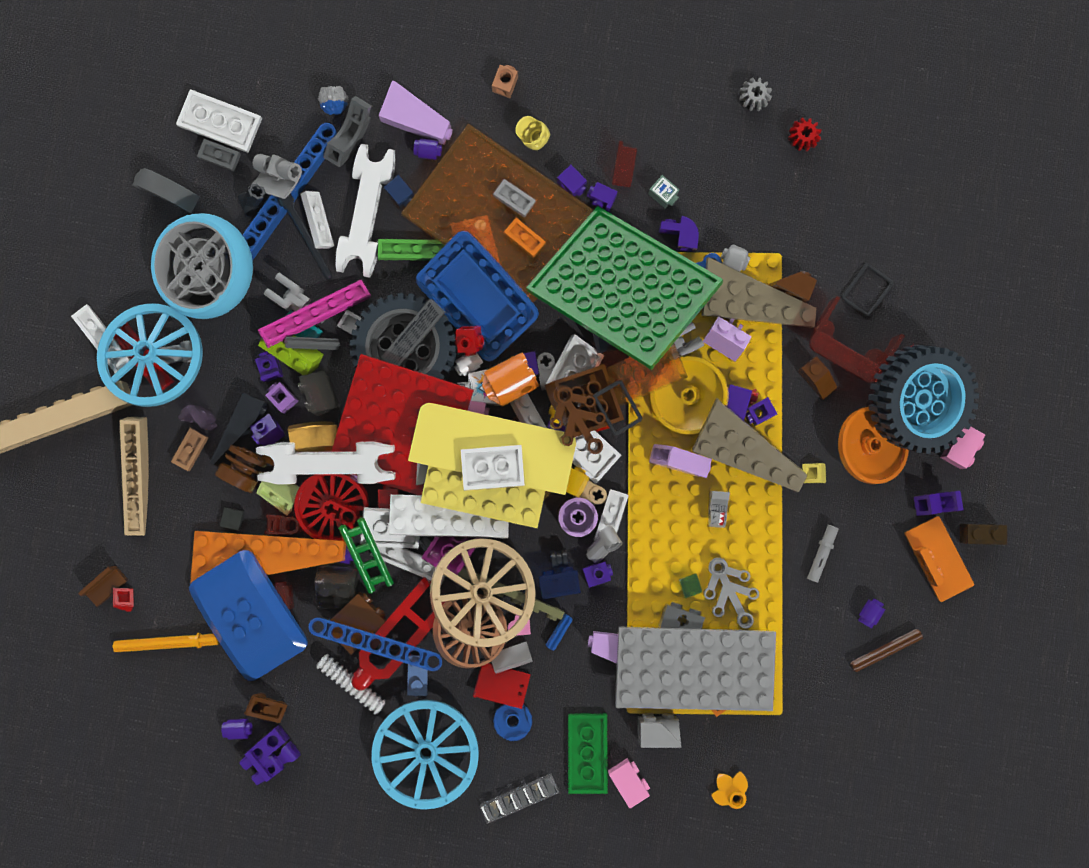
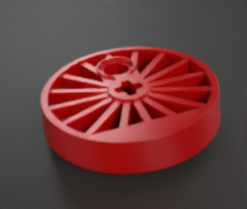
(323, 503)

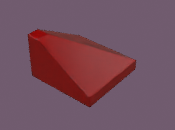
(123, 598)

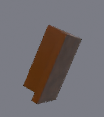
(101, 587)

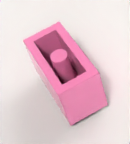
(963, 451)
(629, 783)

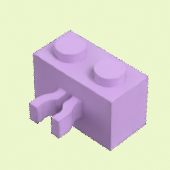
(727, 338)

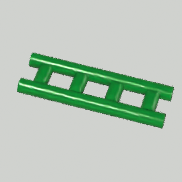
(369, 545)

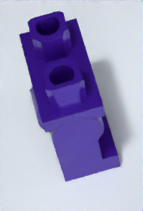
(263, 755)

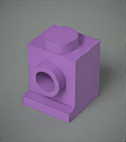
(273, 395)

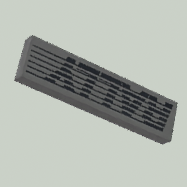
(414, 333)

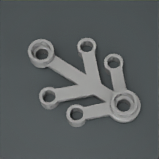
(729, 589)

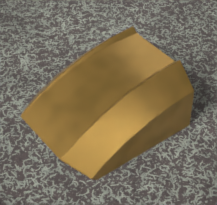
(313, 436)

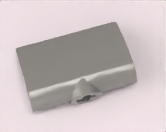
(276, 174)

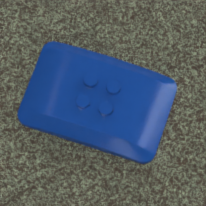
(477, 293)
(247, 615)

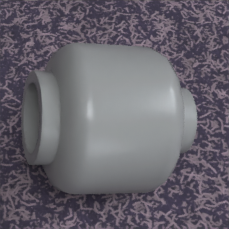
(735, 257)

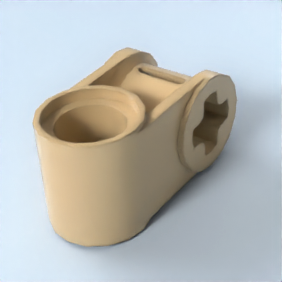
(590, 489)

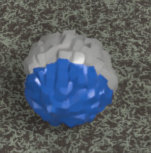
(333, 100)

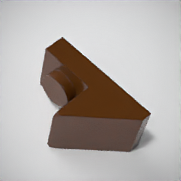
(265, 708)

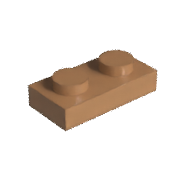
(189, 449)

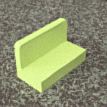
(279, 495)

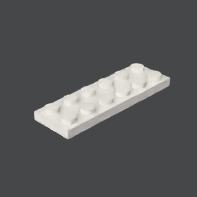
(414, 518)

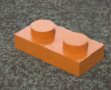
(524, 237)

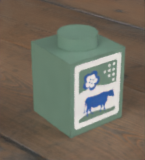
(664, 192)

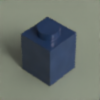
(399, 192)

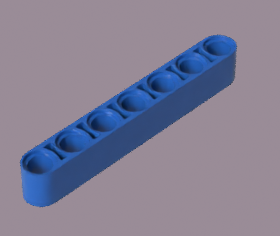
(365, 644)

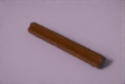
(886, 650)

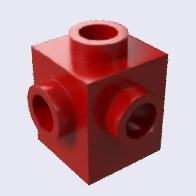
(469, 340)

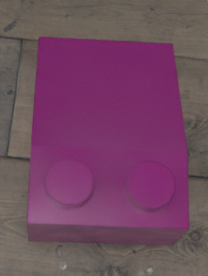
(441, 545)

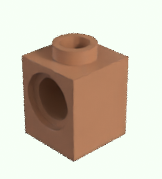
(502, 88)

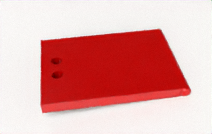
(502, 687)

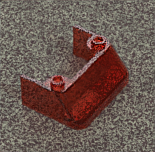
(861, 366)

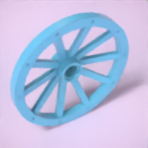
(152, 356)
(377, 760)

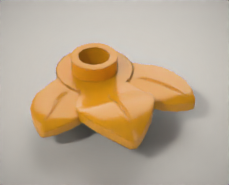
(730, 787)

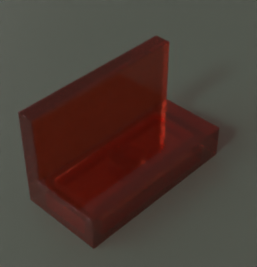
(624, 165)

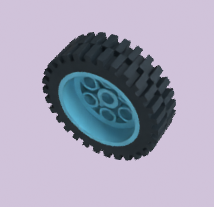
(901, 387)

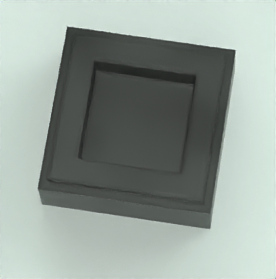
(232, 519)

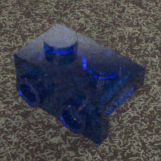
(559, 583)

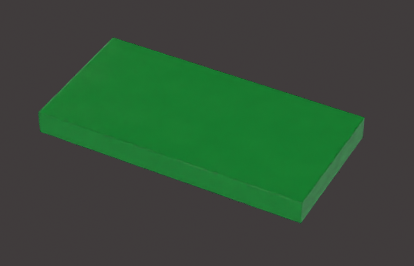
(587, 753)

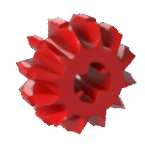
(801, 140)

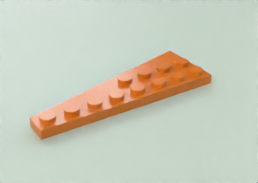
(273, 552)

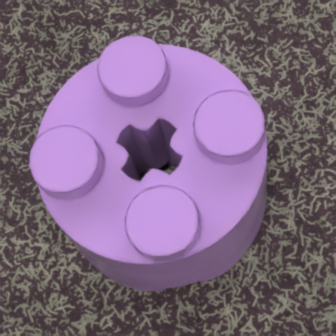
(586, 510)

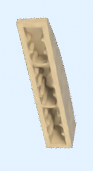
(134, 473)

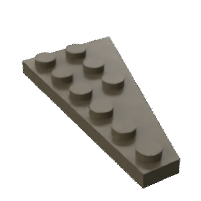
(751, 300)
(737, 444)

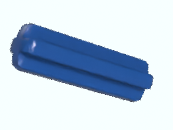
(559, 632)

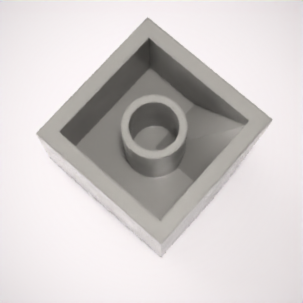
(659, 731)

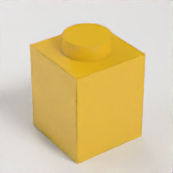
(577, 482)

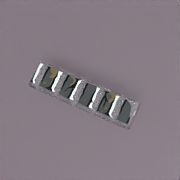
(519, 798)

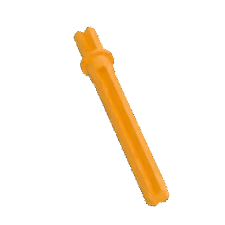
(165, 642)

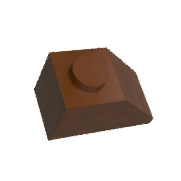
(797, 285)
(818, 377)

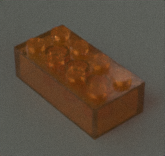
(644, 381)

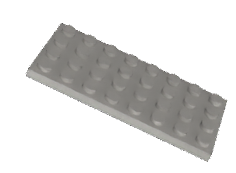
(695, 669)

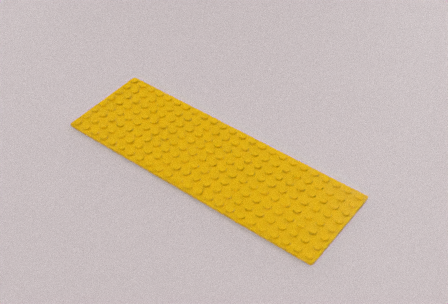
(670, 508)

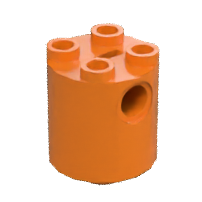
(509, 380)

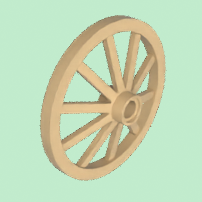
(436, 599)

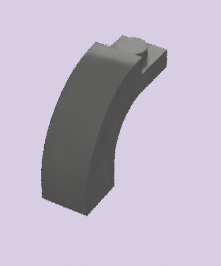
(351, 133)
(165, 189)

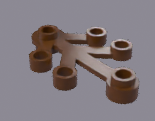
(576, 417)

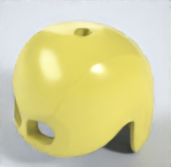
(532, 132)

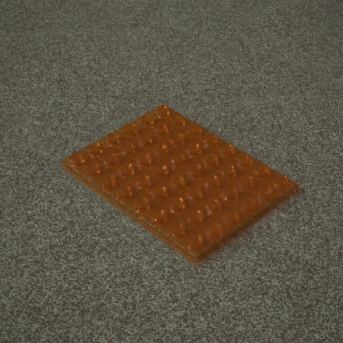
(462, 199)

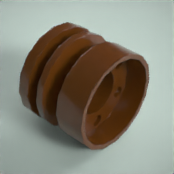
(241, 468)

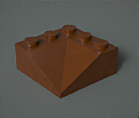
(584, 384)

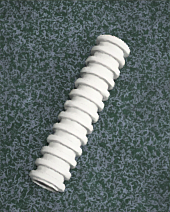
(344, 679)

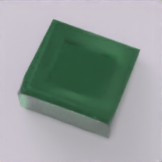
(690, 585)

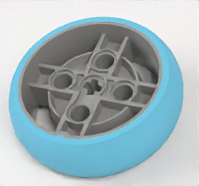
(173, 266)

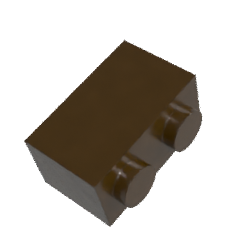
(983, 534)

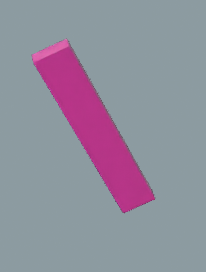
(314, 313)

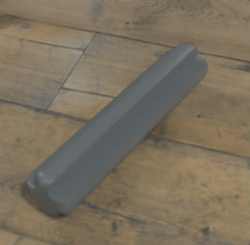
(312, 343)

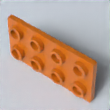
(939, 559)

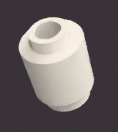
(467, 364)

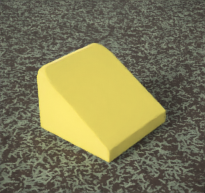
(815, 473)

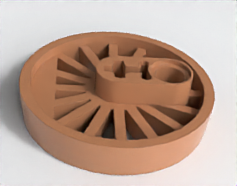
(463, 624)

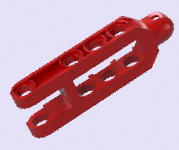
(367, 671)

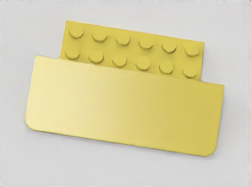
(446, 430)

